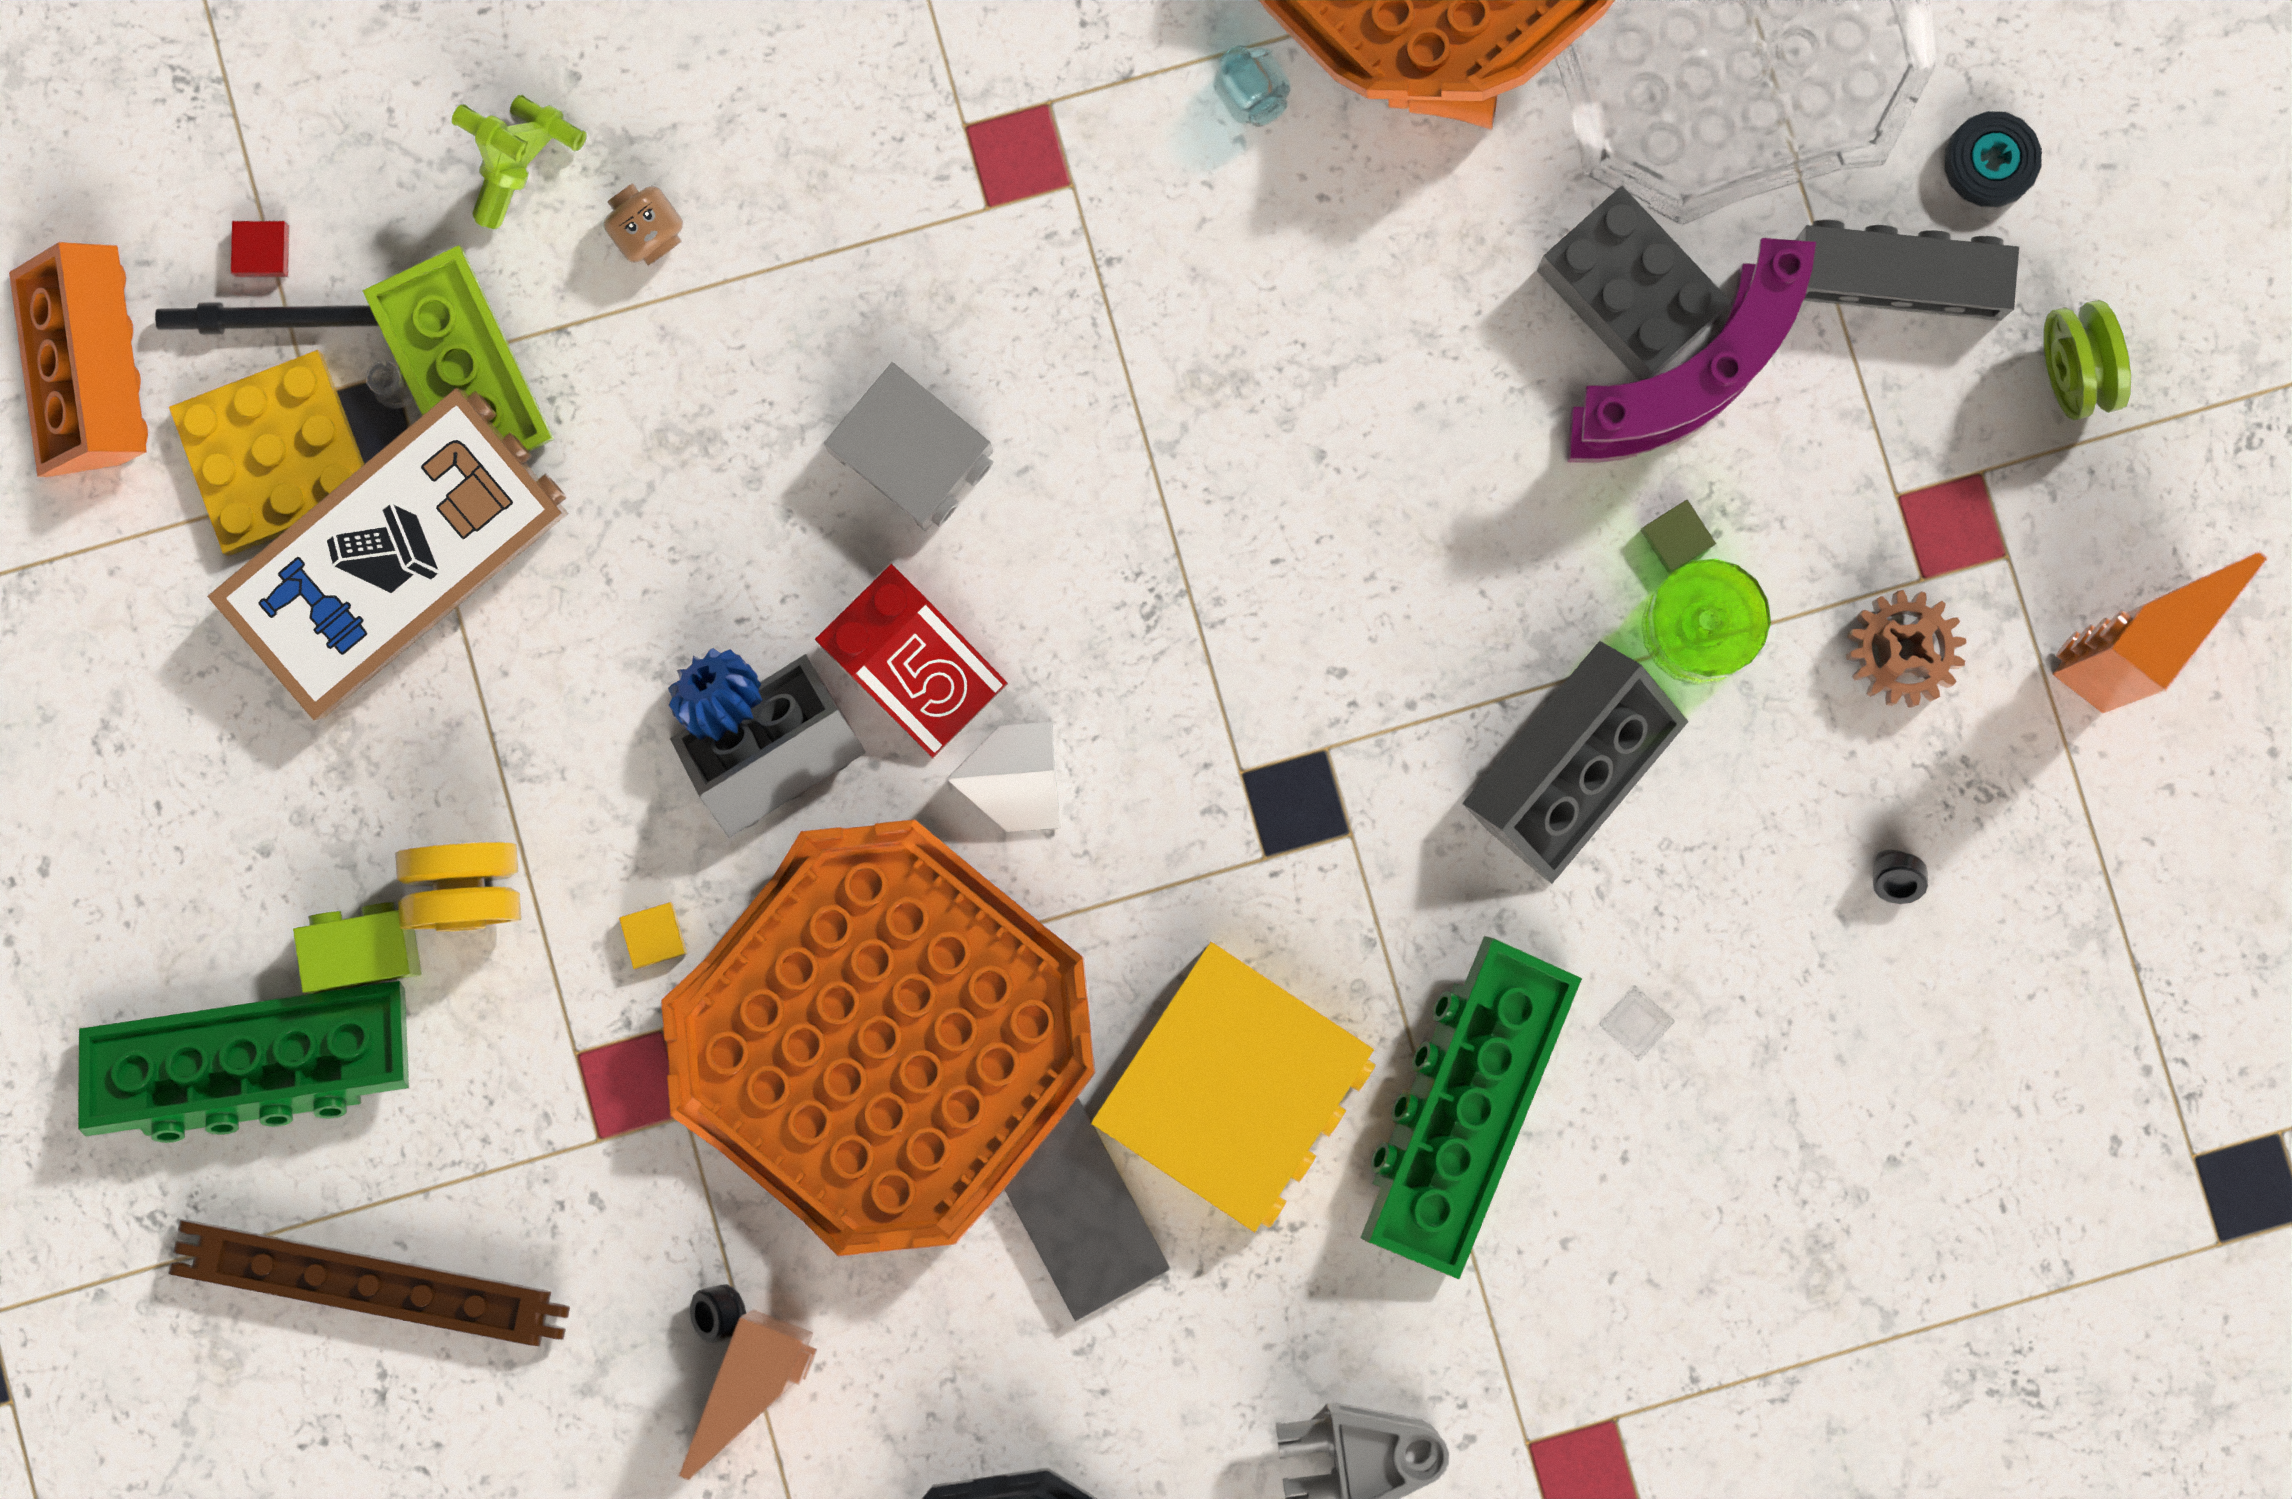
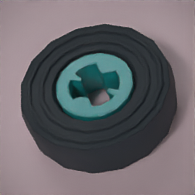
(2011, 179)

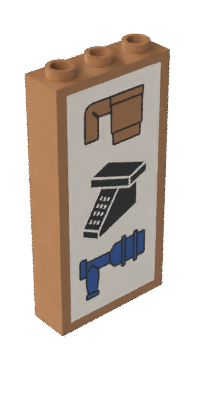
(390, 552)

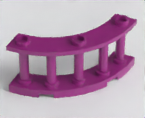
(1668, 407)

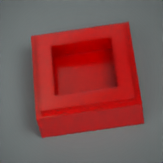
(259, 249)

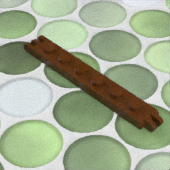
(367, 1284)

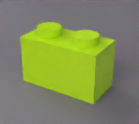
(355, 950)

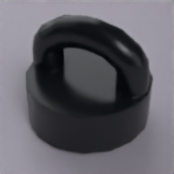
(1899, 877)
(716, 1312)

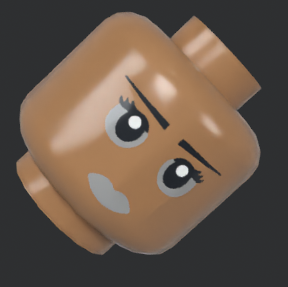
(643, 224)

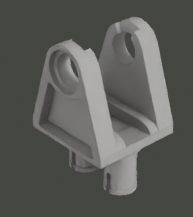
(1366, 1454)

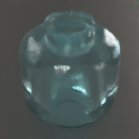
(1252, 85)

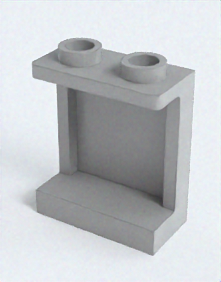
(911, 447)

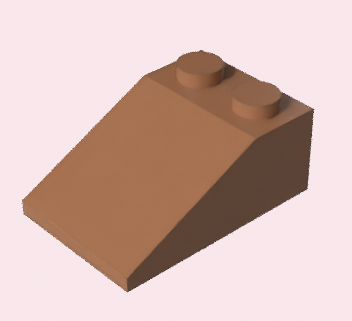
(757, 1369)

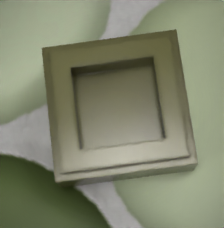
(1678, 536)

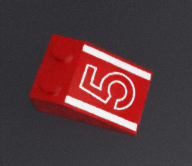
(911, 661)

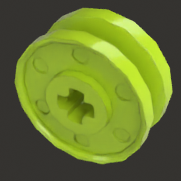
(2087, 359)

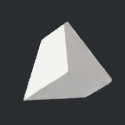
(1014, 777)

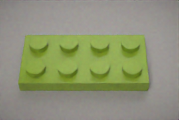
(451, 340)

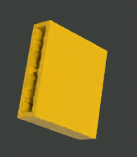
(1235, 1088)

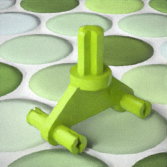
(510, 149)

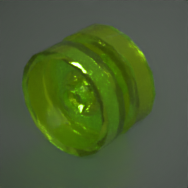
(1737, 620)

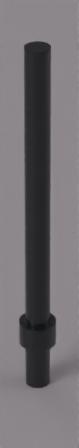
(214, 318)

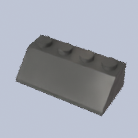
(1576, 761)

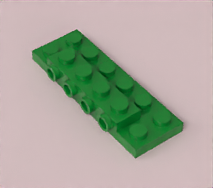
(243, 1063)
(1466, 1106)

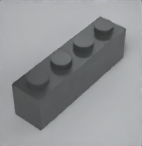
(1911, 271)

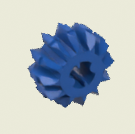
(715, 694)

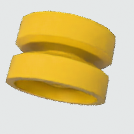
(458, 886)

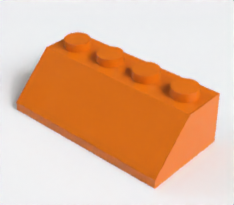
(78, 359)

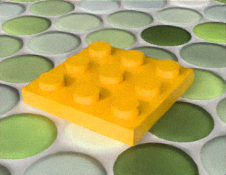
(267, 449)

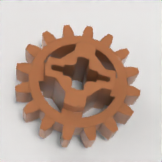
(1924, 659)

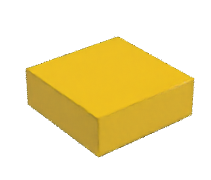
(653, 935)

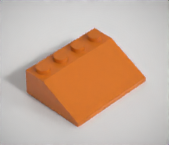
(2150, 645)

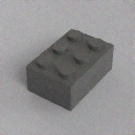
(1632, 284)

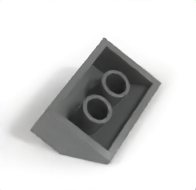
(774, 757)

